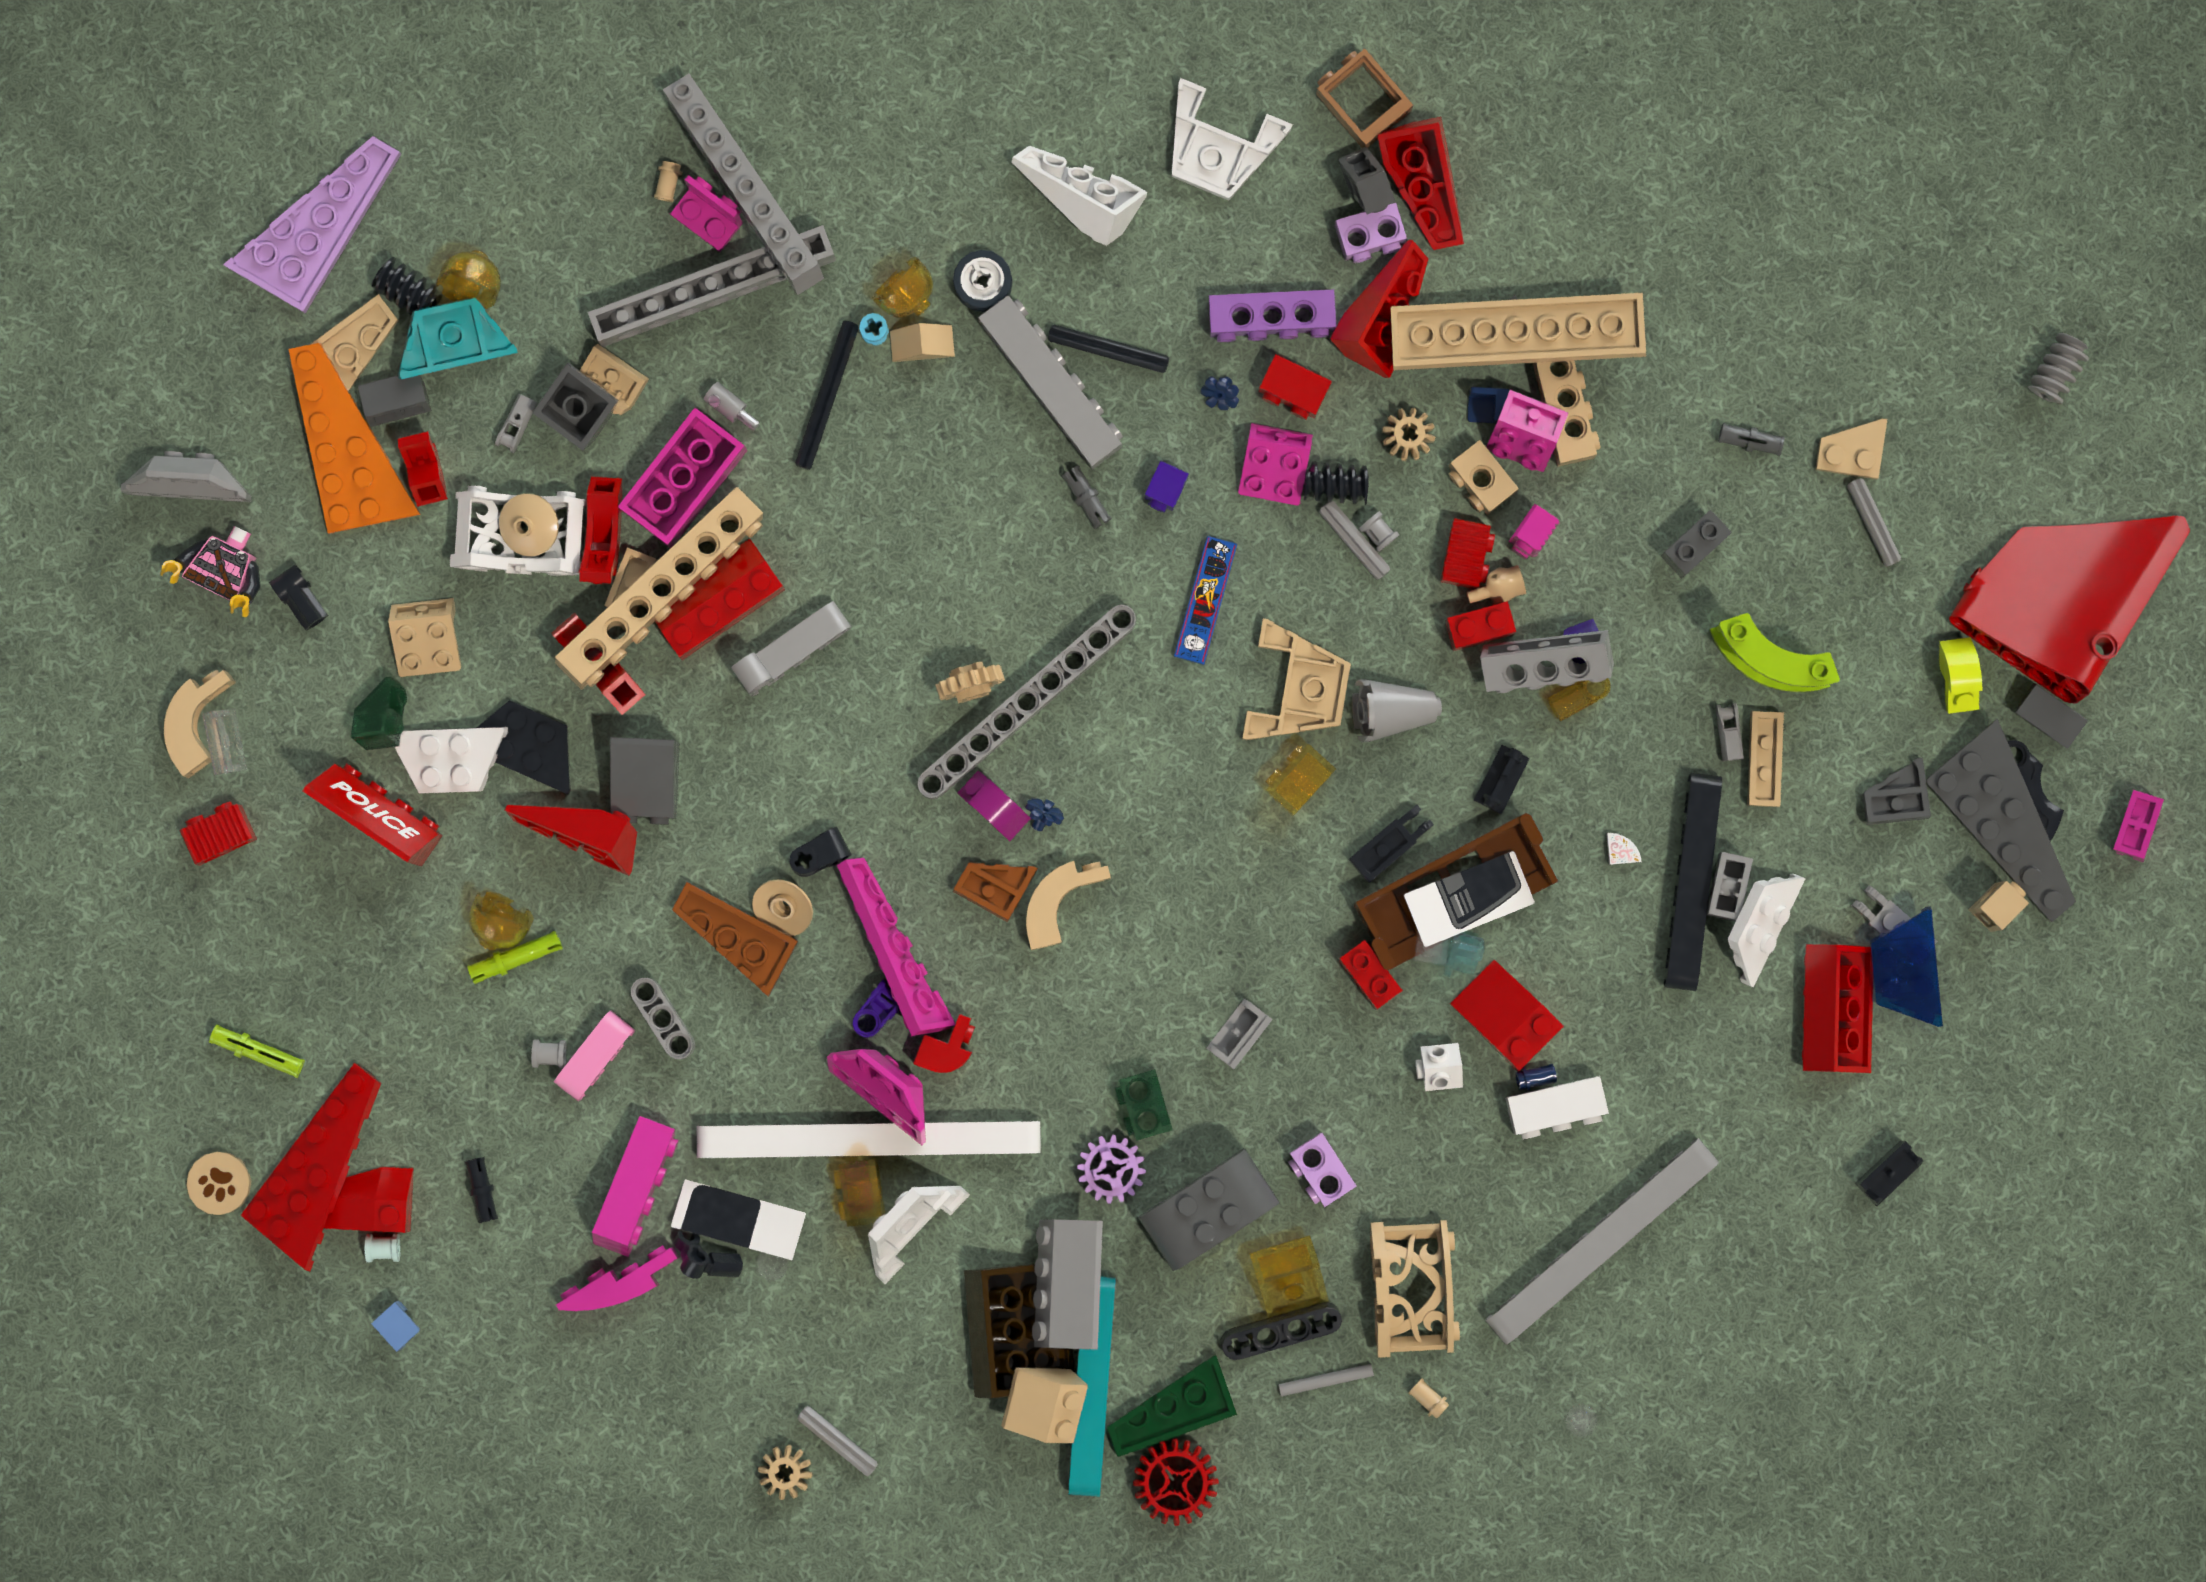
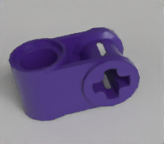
(878, 1008)

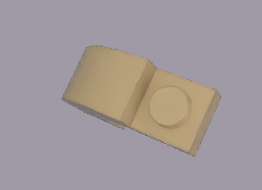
(182, 721)
(1044, 903)

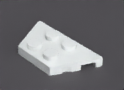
(450, 758)
(1761, 922)

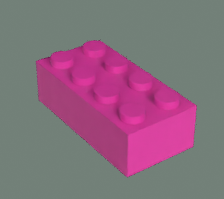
(683, 478)

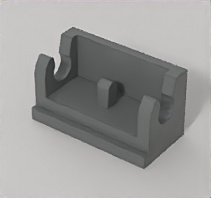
(393, 399)
(2051, 715)

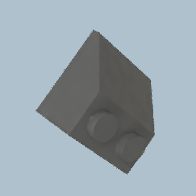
(576, 407)

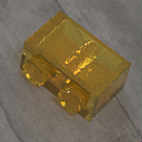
(1299, 779)

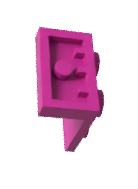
(707, 215)
(1526, 431)
(1275, 464)

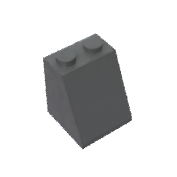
(644, 778)

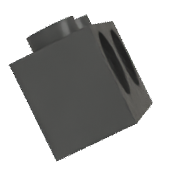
(1367, 181)
(1696, 544)

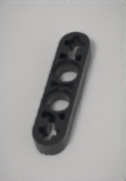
(1282, 1336)

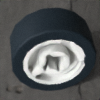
(982, 264)

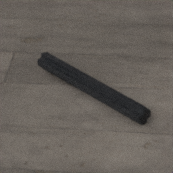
(826, 395)

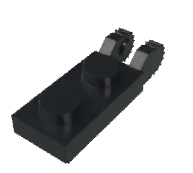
(1388, 846)

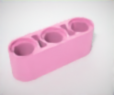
(593, 1055)

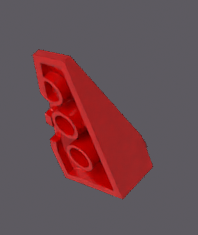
(599, 833)
(375, 1201)

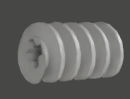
(2058, 368)

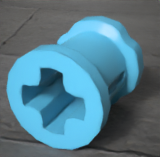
(878, 320)

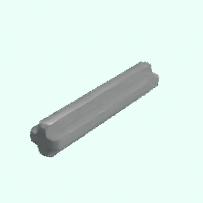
(1874, 522)
(1354, 540)
(837, 1441)

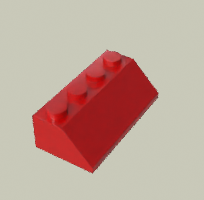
(721, 601)
(1837, 1008)

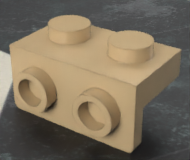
(614, 377)

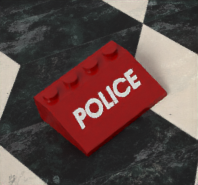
(374, 813)

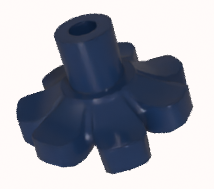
(1220, 392)
(1043, 813)

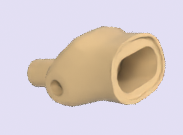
(1500, 586)

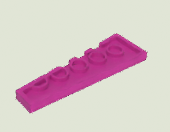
(921, 1008)

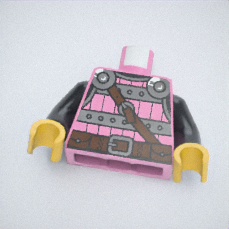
(220, 568)

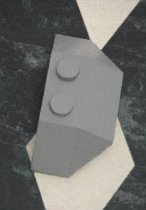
(186, 478)

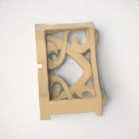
(1382, 1256)

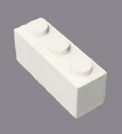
(1557, 1107)

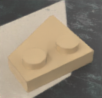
(1853, 451)

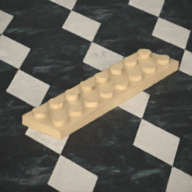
(1518, 331)

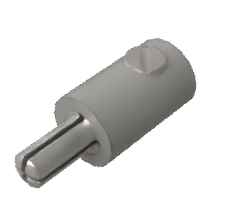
(729, 405)

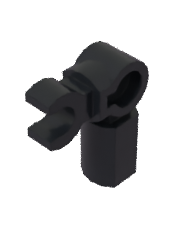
(697, 1261)

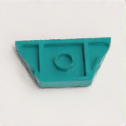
(450, 338)

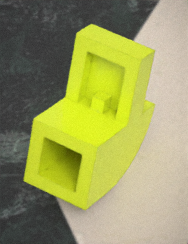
(1961, 674)

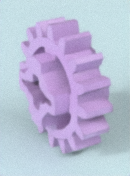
(1116, 1183)

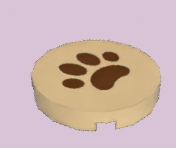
(218, 1183)

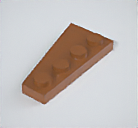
(743, 940)

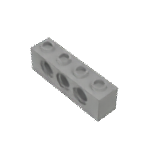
(1591, 646)

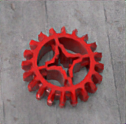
(1159, 1459)

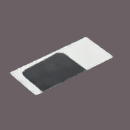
(738, 1219)

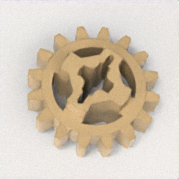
(970, 682)

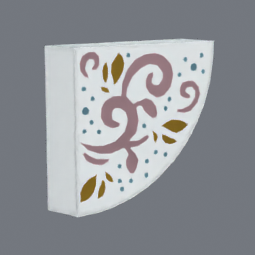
(1621, 850)

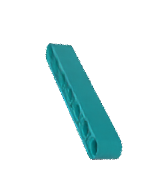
(1090, 1433)

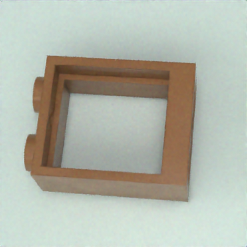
(1384, 122)

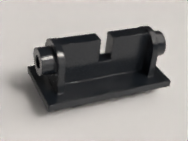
(1501, 779)

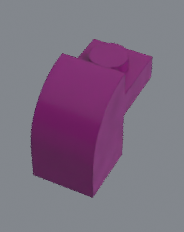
(994, 805)

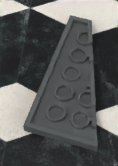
(1996, 806)

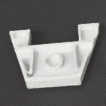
(1213, 157)
(905, 1220)

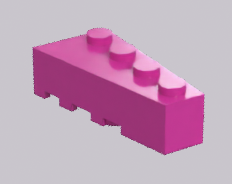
(633, 1186)

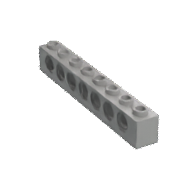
(743, 184)
(698, 291)

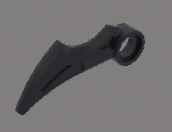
(2031, 771)

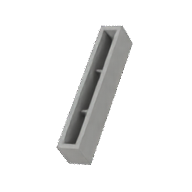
(1050, 382)

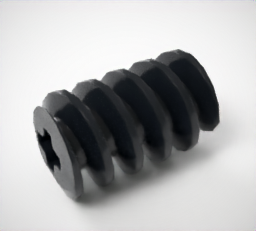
(404, 288)
(1336, 482)

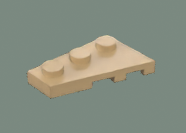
(358, 338)

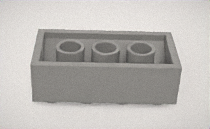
(1067, 1284)

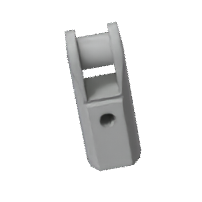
(519, 418)
(1729, 738)

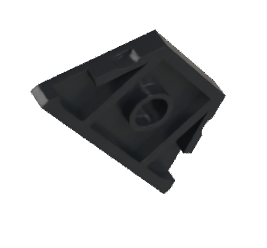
(533, 745)

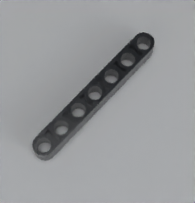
(1694, 882)

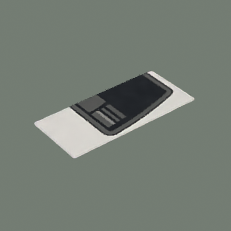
(1469, 898)

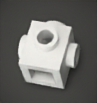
(1440, 1067)

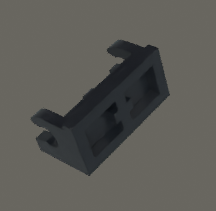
(1889, 1172)

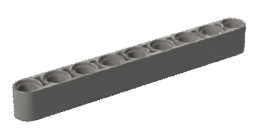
(1033, 687)
(1602, 1242)

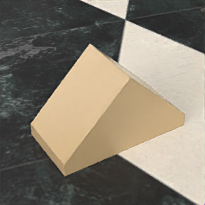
(922, 342)

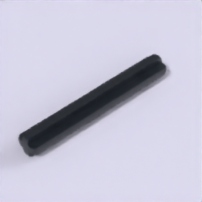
(1108, 348)

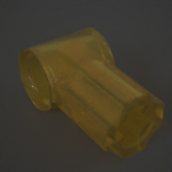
(1575, 699)

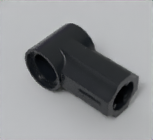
(296, 593)

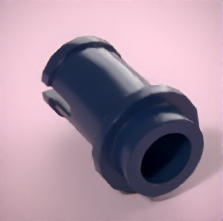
(1535, 1077)

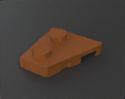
(994, 887)

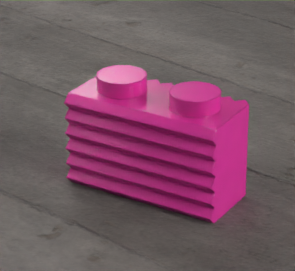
(1533, 532)

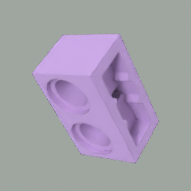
(1368, 227)
(1328, 1165)

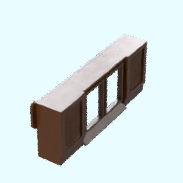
(1388, 914)

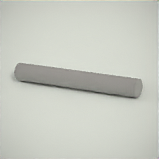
(1326, 1380)

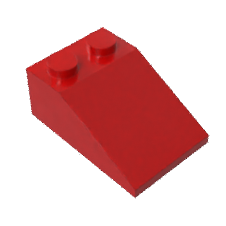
(1506, 1015)

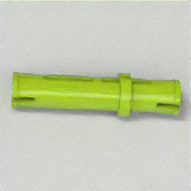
(512, 958)
(222, 1037)

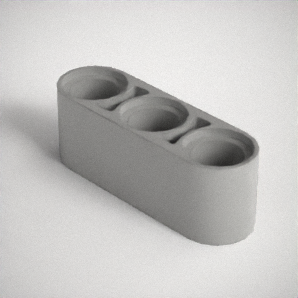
(652, 1007)

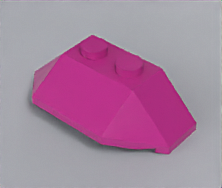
(884, 1087)

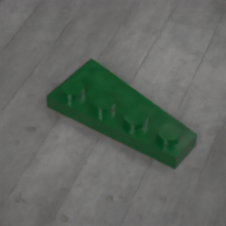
(1181, 1407)

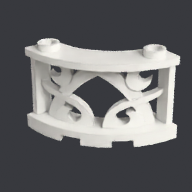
(481, 554)

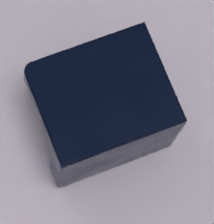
(1485, 404)

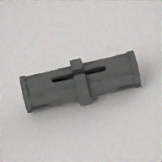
(1729, 435)
(1086, 497)

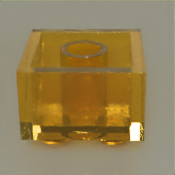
(861, 1192)
(1289, 1276)

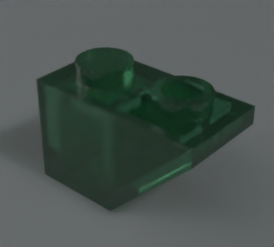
(380, 716)

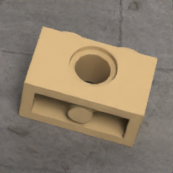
(1476, 460)
(1999, 905)

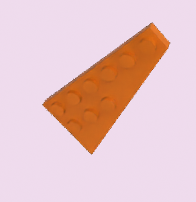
(348, 461)

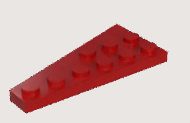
(309, 1178)

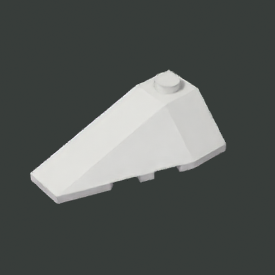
(1091, 203)

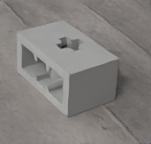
(1729, 886)

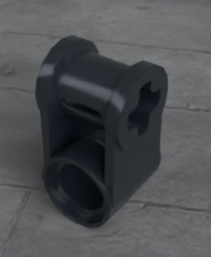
(825, 851)

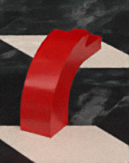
(603, 530)
(616, 683)

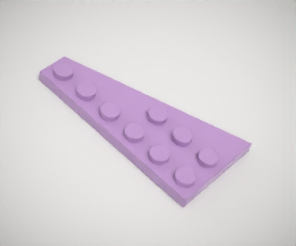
(309, 237)

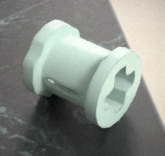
(382, 1248)

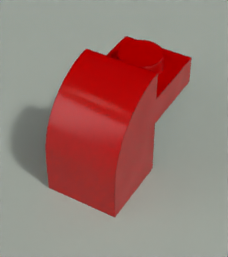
(423, 468)
(943, 1056)

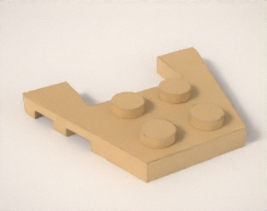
(1312, 688)

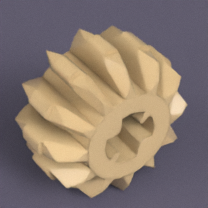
(1419, 435)
(775, 1467)

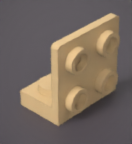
(424, 637)

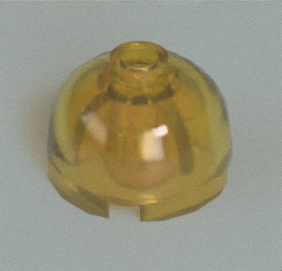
(466, 274)
(906, 291)
(493, 921)

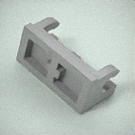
(1239, 1033)

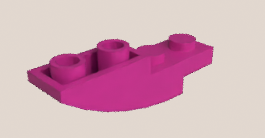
(608, 1290)

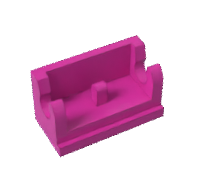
(2138, 825)

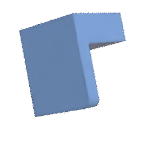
(396, 1326)

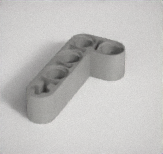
(791, 648)

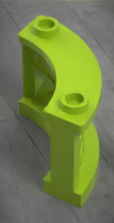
(1769, 664)

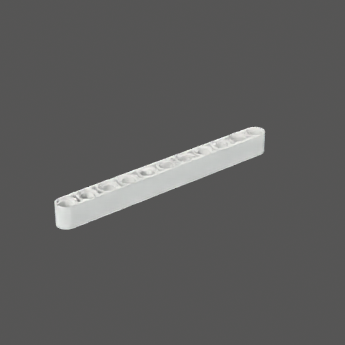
(866, 1139)

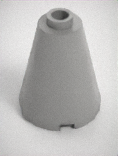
(1391, 709)

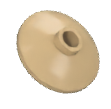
(541, 524)
(770, 909)

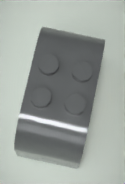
(1209, 1210)

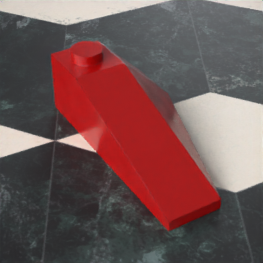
(1421, 169)
(1366, 327)

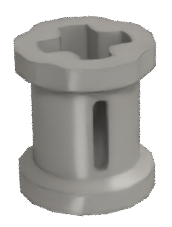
(1379, 531)
(548, 1053)

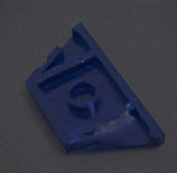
(1907, 969)

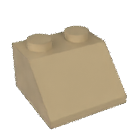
(1045, 1404)

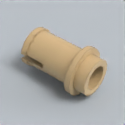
(667, 181)
(1429, 1398)

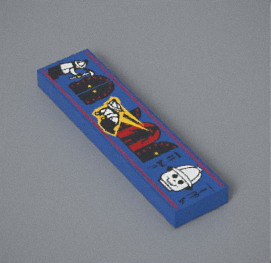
(1205, 600)

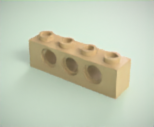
(1569, 449)

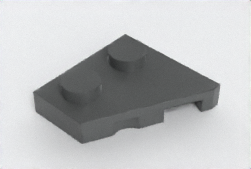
(1898, 797)

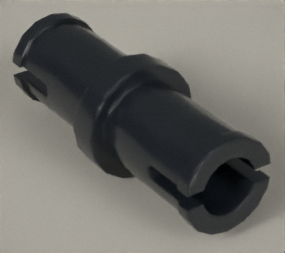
(481, 1189)

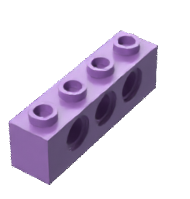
(1319, 302)

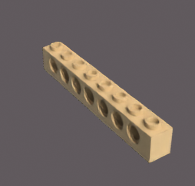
(733, 507)

